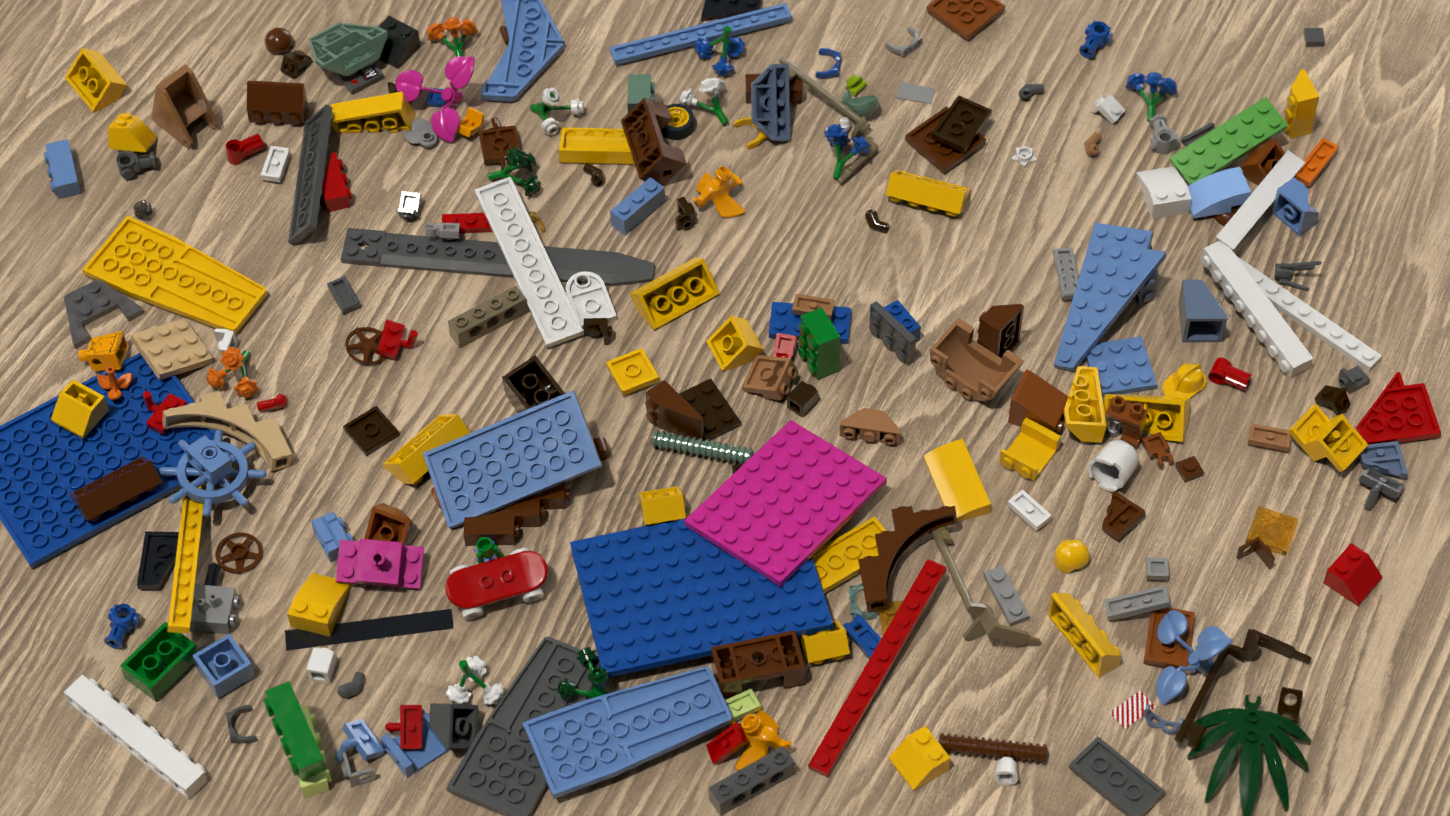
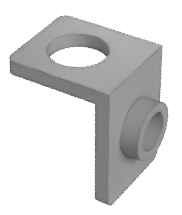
(353, 777)

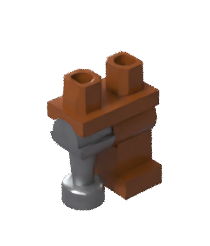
(1129, 416)

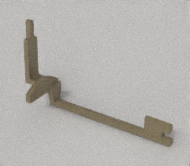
(861, 123)
(985, 619)

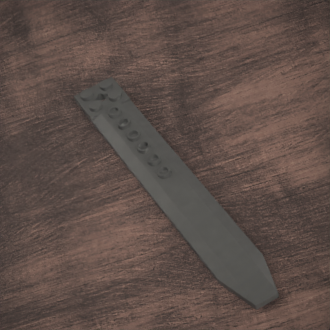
(484, 257)

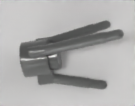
(1283, 271)

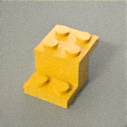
(1327, 437)

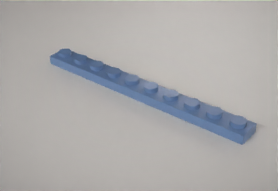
(688, 36)

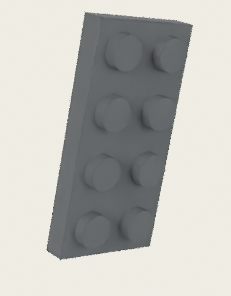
(1116, 779)

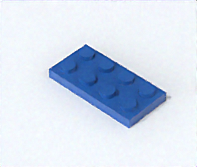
(785, 322)

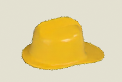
(1185, 381)

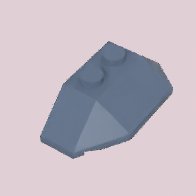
(771, 102)

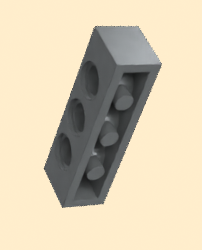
(751, 780)

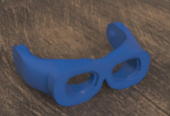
(834, 71)

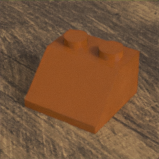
(1262, 161)

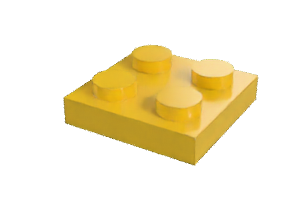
(632, 371)

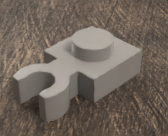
(445, 230)

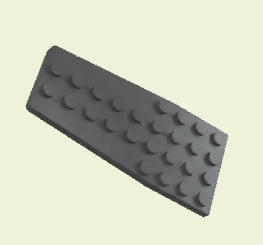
(500, 762)

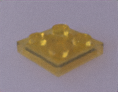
(1273, 529)

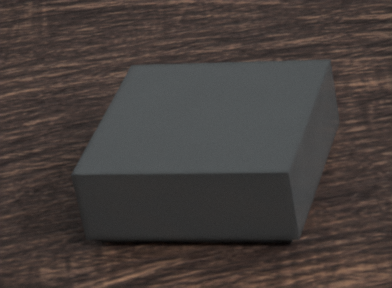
(1314, 37)

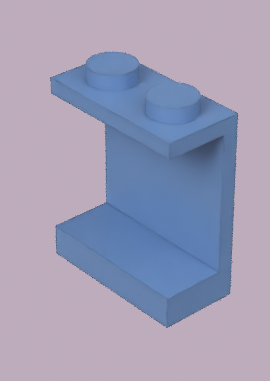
(413, 760)

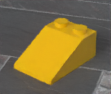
(318, 604)

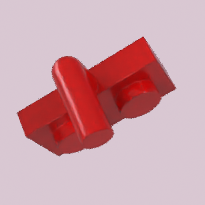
(392, 339)
(155, 420)
(409, 726)

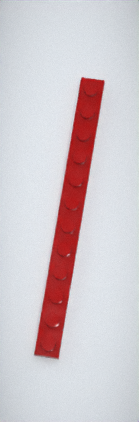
(877, 668)

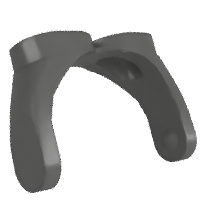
(235, 737)

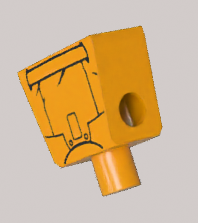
(105, 351)

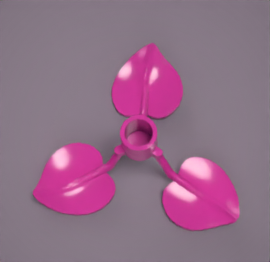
(447, 121)

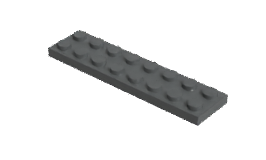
(310, 175)

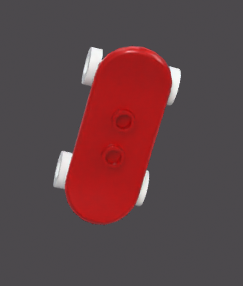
(496, 580)

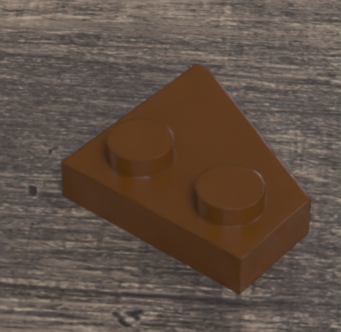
(1121, 516)

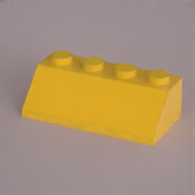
(927, 192)
(675, 293)
(409, 463)
(1083, 634)

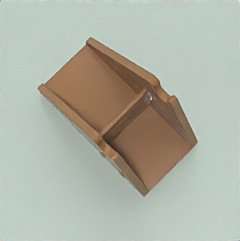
(179, 103)

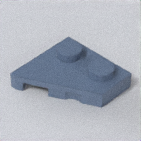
(1384, 458)

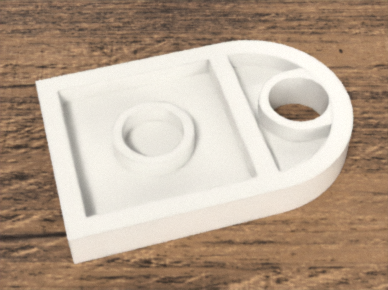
(590, 299)

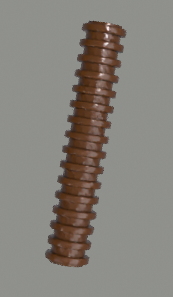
(993, 748)

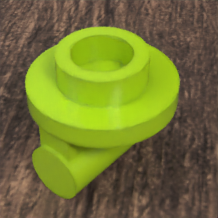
(855, 84)

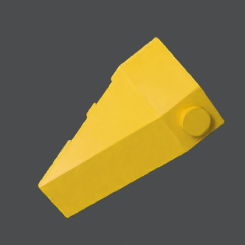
(1084, 407)
(1164, 414)

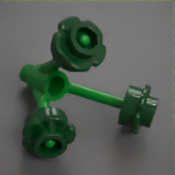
(598, 678)

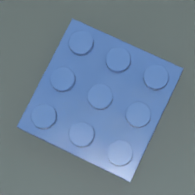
(1122, 366)

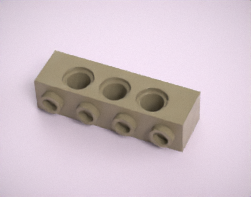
(488, 316)

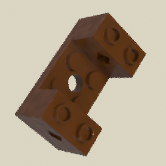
(644, 137)
(734, 663)

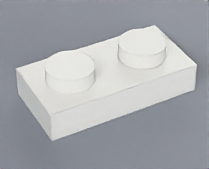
(275, 164)
(1029, 510)

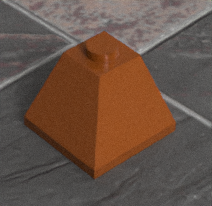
(387, 524)

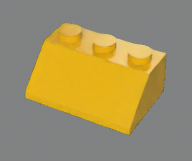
(95, 80)
(1301, 106)

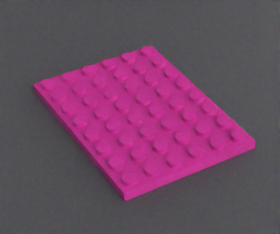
(785, 502)

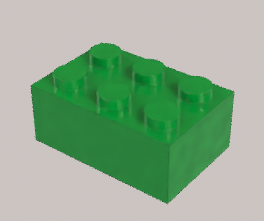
(819, 343)
(159, 661)

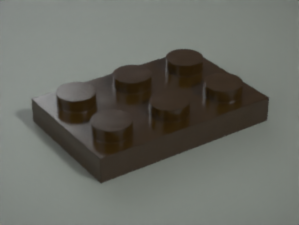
(961, 124)
(713, 407)

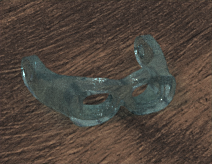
(854, 609)

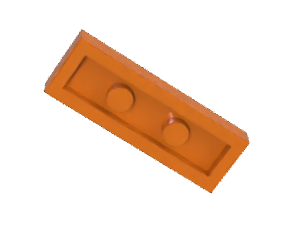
(1316, 162)

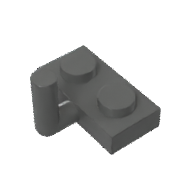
(1379, 483)

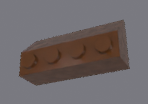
(116, 488)

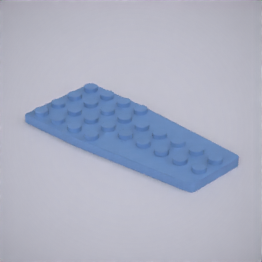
(624, 729)

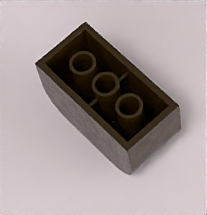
(530, 385)

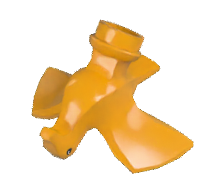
(718, 191)
(760, 734)

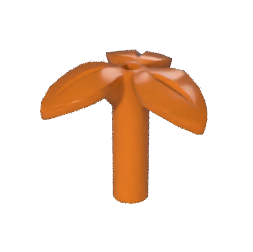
(112, 383)

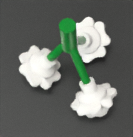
(713, 88)
(474, 670)

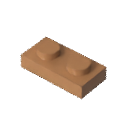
(805, 304)
(1269, 437)

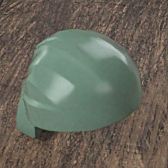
(863, 106)

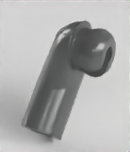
(1029, 89)
(352, 688)

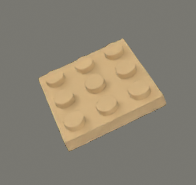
(171, 348)

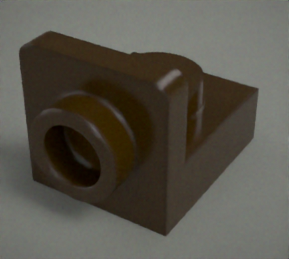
(597, 327)

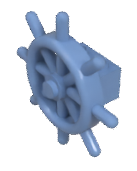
(212, 462)

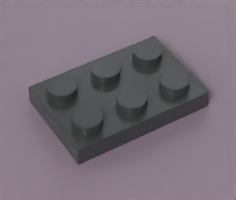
(892, 333)

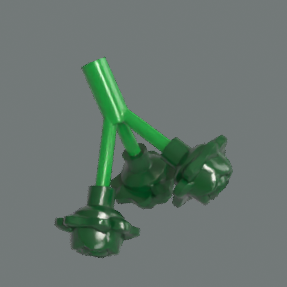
(519, 159)

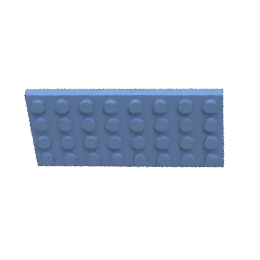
(512, 459)

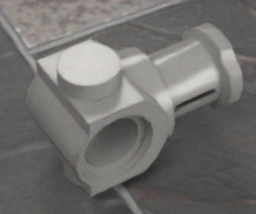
(1163, 138)

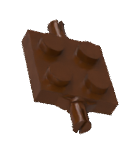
(497, 141)

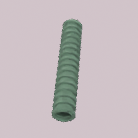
(701, 447)

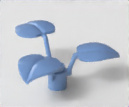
(1210, 643)

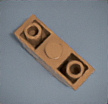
(870, 426)

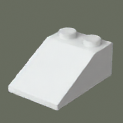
(1164, 192)

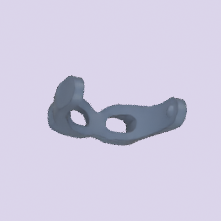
(1149, 715)

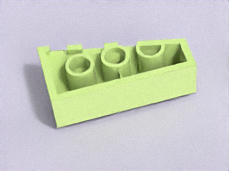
(319, 782)

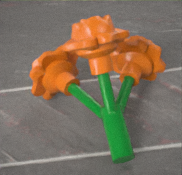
(453, 25)
(232, 360)

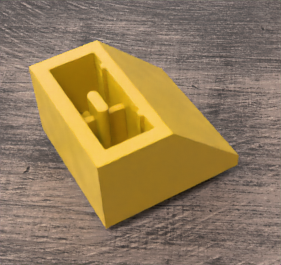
(79, 408)

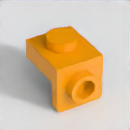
(471, 123)

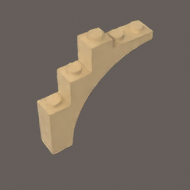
(235, 421)

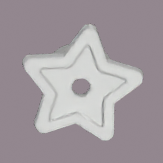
(1024, 151)

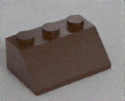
(276, 102)
(1000, 328)

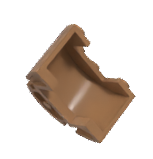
(970, 366)

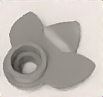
(421, 134)

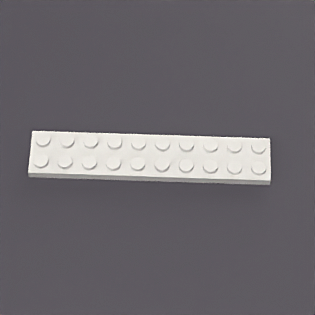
(529, 262)

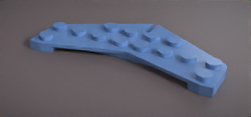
(531, 48)

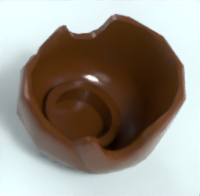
(278, 40)

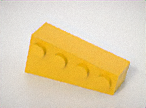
(373, 114)

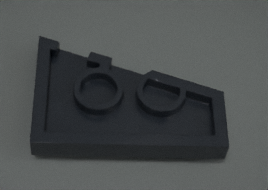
(724, 8)
(157, 558)

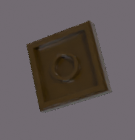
(371, 431)

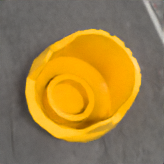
(1071, 555)

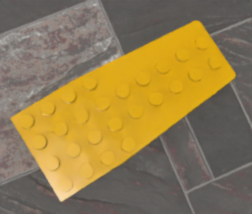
(174, 276)

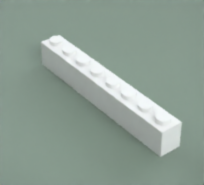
(1256, 309)
(136, 737)

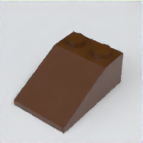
(673, 412)

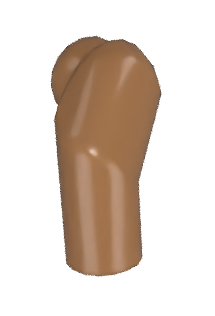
(1090, 144)

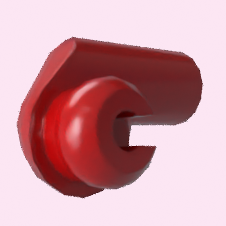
(275, 403)

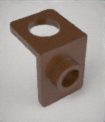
(1261, 550)

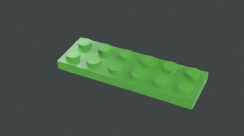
(1229, 141)

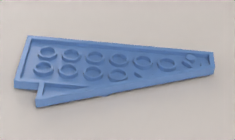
(1111, 275)

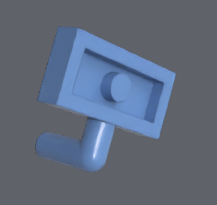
(362, 739)

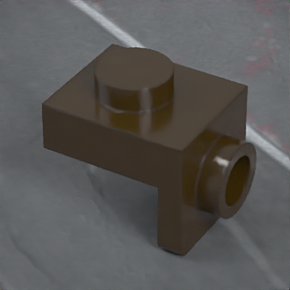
(293, 61)
(686, 218)
(1334, 398)

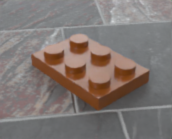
(1162, 654)

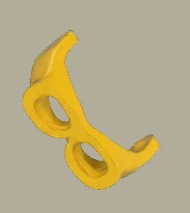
(748, 121)

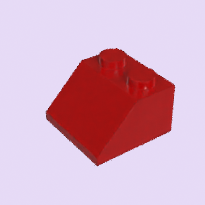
(1353, 575)

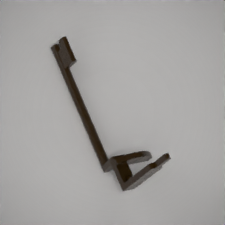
(1253, 640)

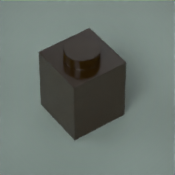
(802, 398)

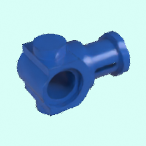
(1097, 36)
(121, 626)

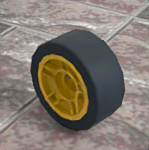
(685, 122)

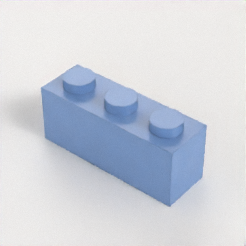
(61, 169)
(637, 206)

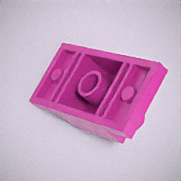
(380, 563)

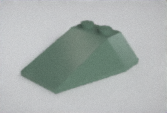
(348, 47)

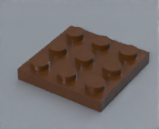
(937, 153)

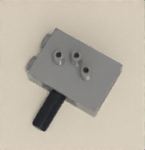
(213, 605)

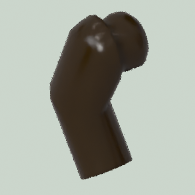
(873, 221)

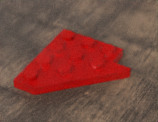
(1400, 415)

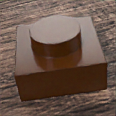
(1189, 469)

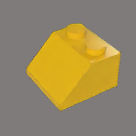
(130, 134)
(734, 343)
(661, 505)
(825, 644)
(920, 758)

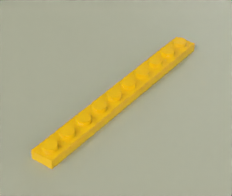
(186, 565)

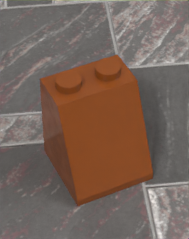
(1037, 402)

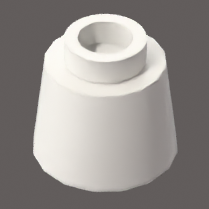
(1006, 772)

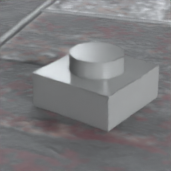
(1157, 569)

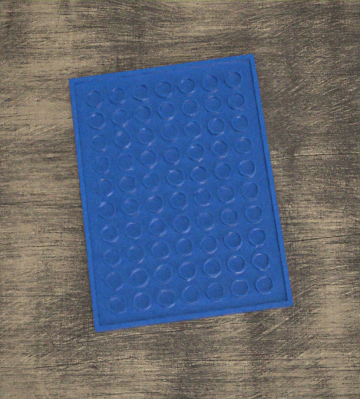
(47, 463)
(673, 595)

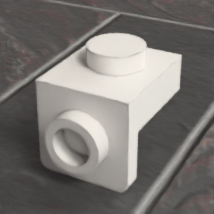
(1108, 108)

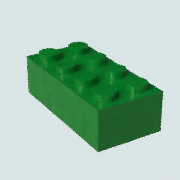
(296, 733)

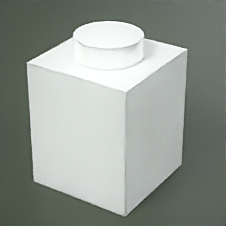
(321, 665)

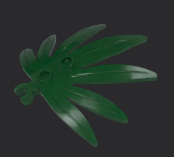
(1252, 730)

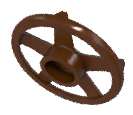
(366, 345)
(238, 553)

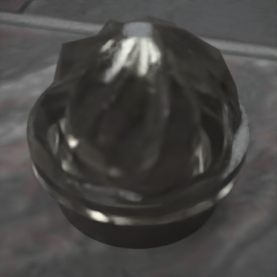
(142, 210)

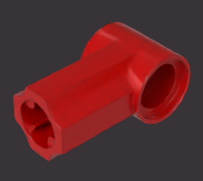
(237, 149)
(1224, 372)

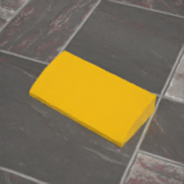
(594, 146)
(957, 480)

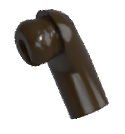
(596, 174)

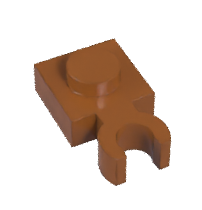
(1157, 447)

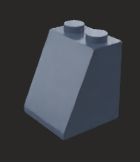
(1200, 313)

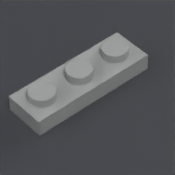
(1006, 596)
(1137, 603)

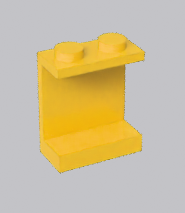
(1031, 450)

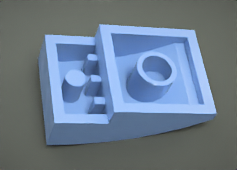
(1218, 193)

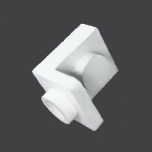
(225, 339)

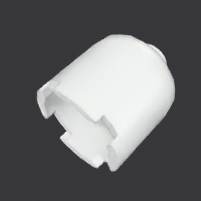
(1113, 465)

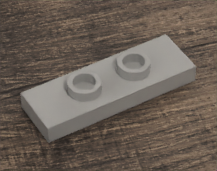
(1066, 272)

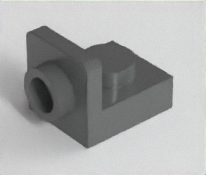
(1353, 379)

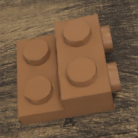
(770, 376)

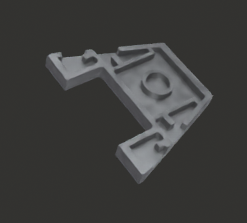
(91, 304)

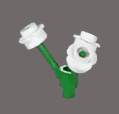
(549, 99)

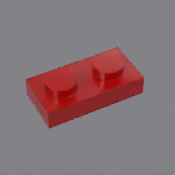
(726, 743)

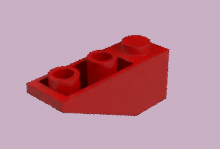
(333, 187)

